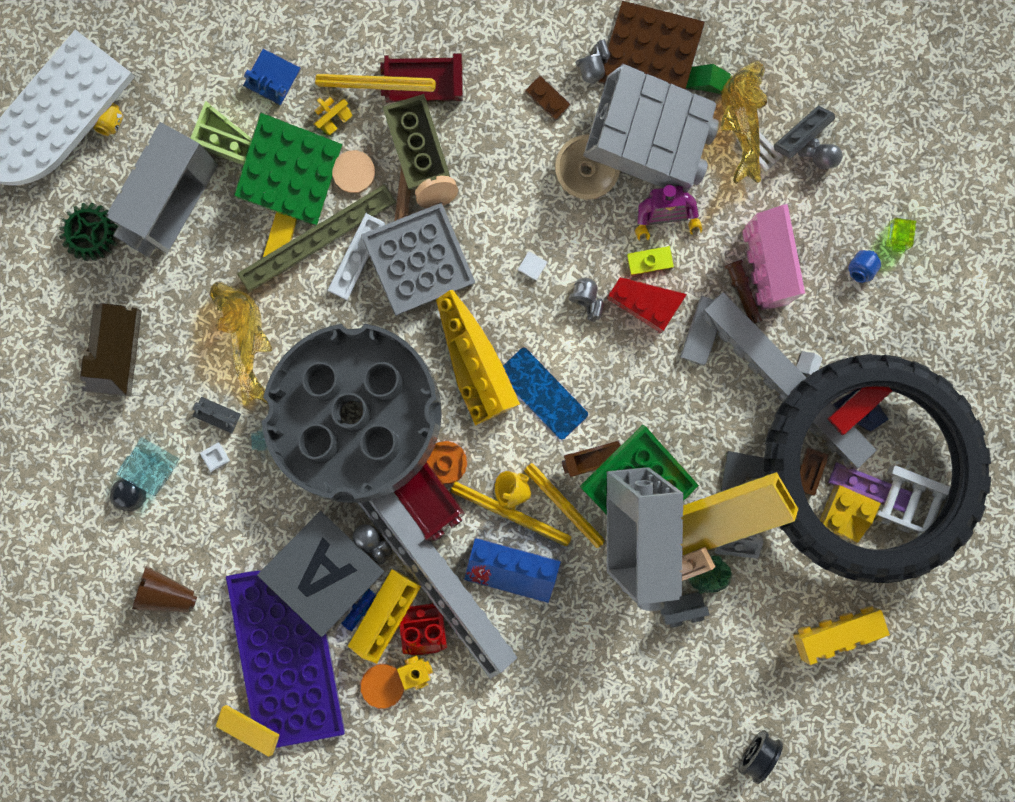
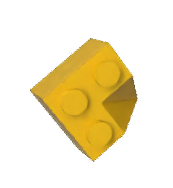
(849, 513)

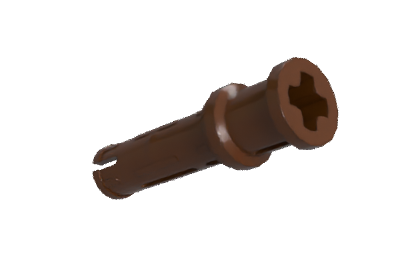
(741, 281)

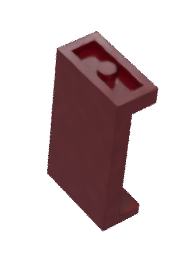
(445, 72)
(430, 503)

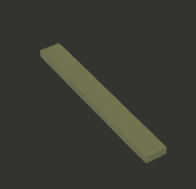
(315, 238)

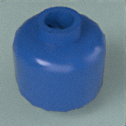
(864, 266)

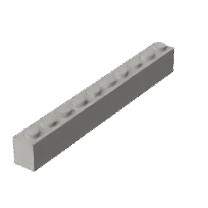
(781, 375)
(440, 584)

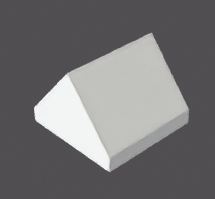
(809, 362)

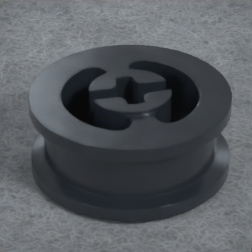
(760, 757)

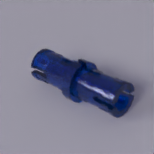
(359, 610)

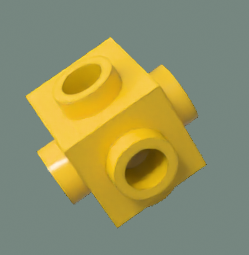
(411, 680)

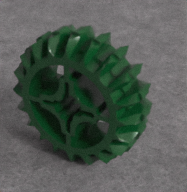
(80, 235)

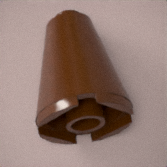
(162, 594)

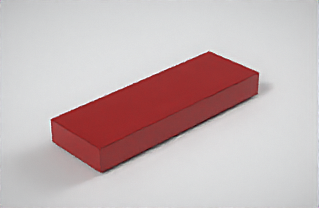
(857, 407)

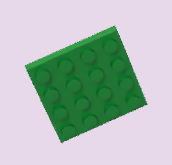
(287, 169)
(638, 451)

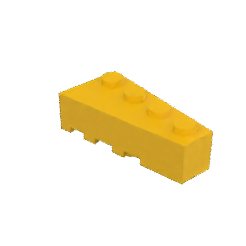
(840, 634)

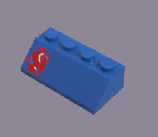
(512, 570)

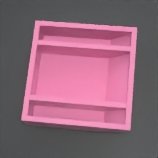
(773, 258)

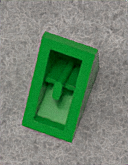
(707, 78)

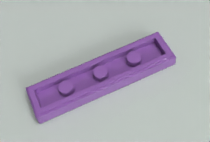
(868, 486)

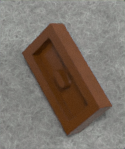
(547, 98)
(812, 469)

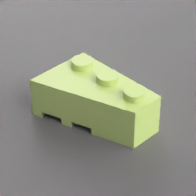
(220, 135)

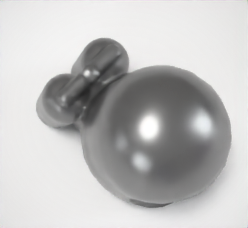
(592, 66)
(824, 155)
(585, 295)
(369, 541)

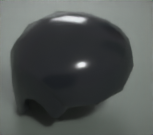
(127, 496)

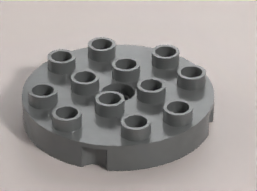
(360, 458)

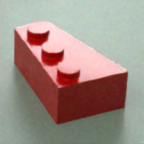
(646, 302)

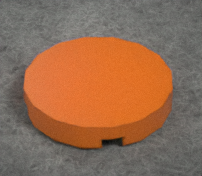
(448, 469)
(382, 686)

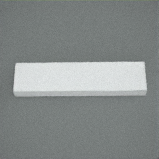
(353, 259)

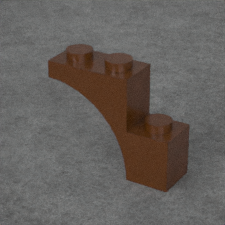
(588, 459)

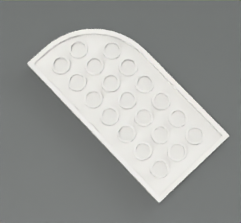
(58, 109)

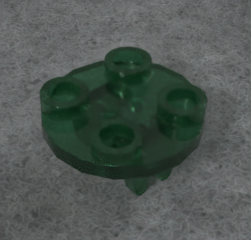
(713, 580)

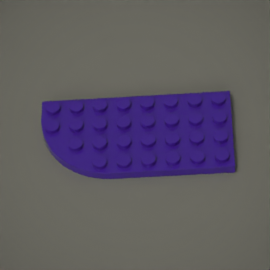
(283, 665)

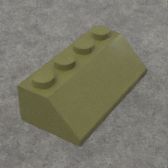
(415, 140)

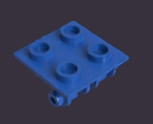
(271, 76)

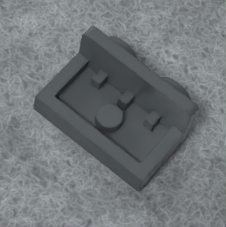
(686, 608)

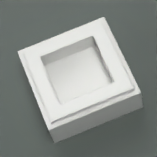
(532, 266)
(215, 457)

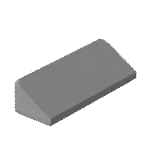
(700, 336)

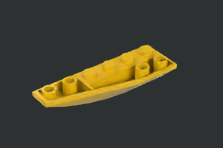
(474, 362)

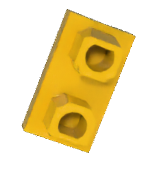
(339, 109)

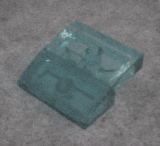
(148, 466)

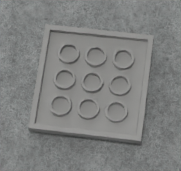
(418, 258)

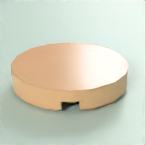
(353, 171)
(436, 191)

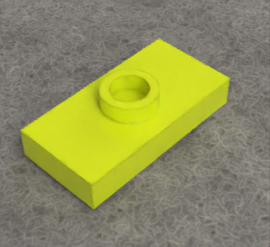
(650, 260)

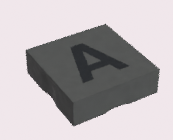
(321, 573)

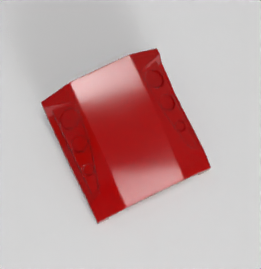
(417, 627)

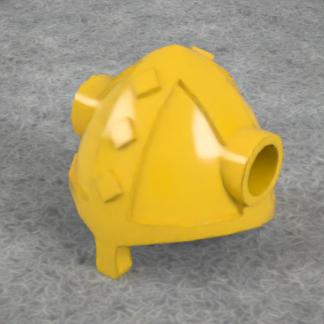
(512, 489)

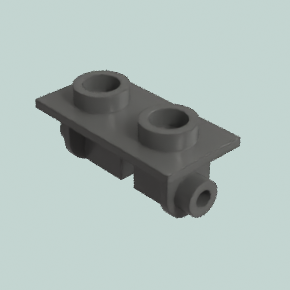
(216, 414)

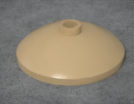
(570, 172)

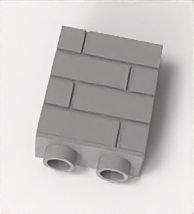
(652, 129)
(161, 191)
(644, 536)

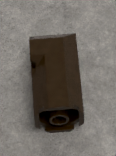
(112, 350)

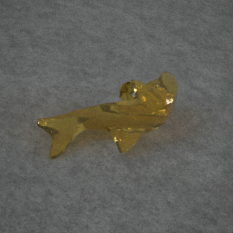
(740, 102)
(244, 323)

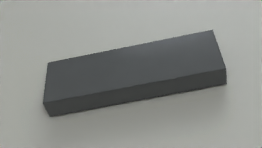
(804, 131)

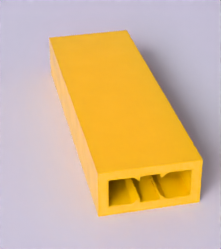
(737, 513)

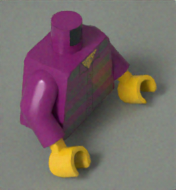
(667, 206)

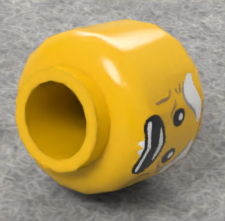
(109, 121)

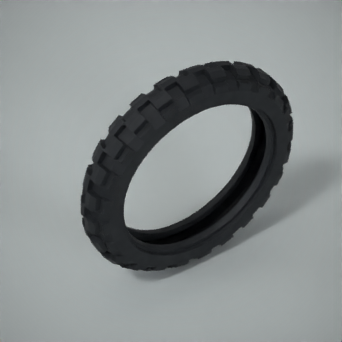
(968, 458)

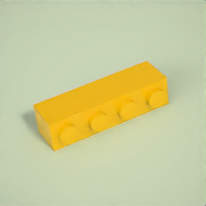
(384, 616)

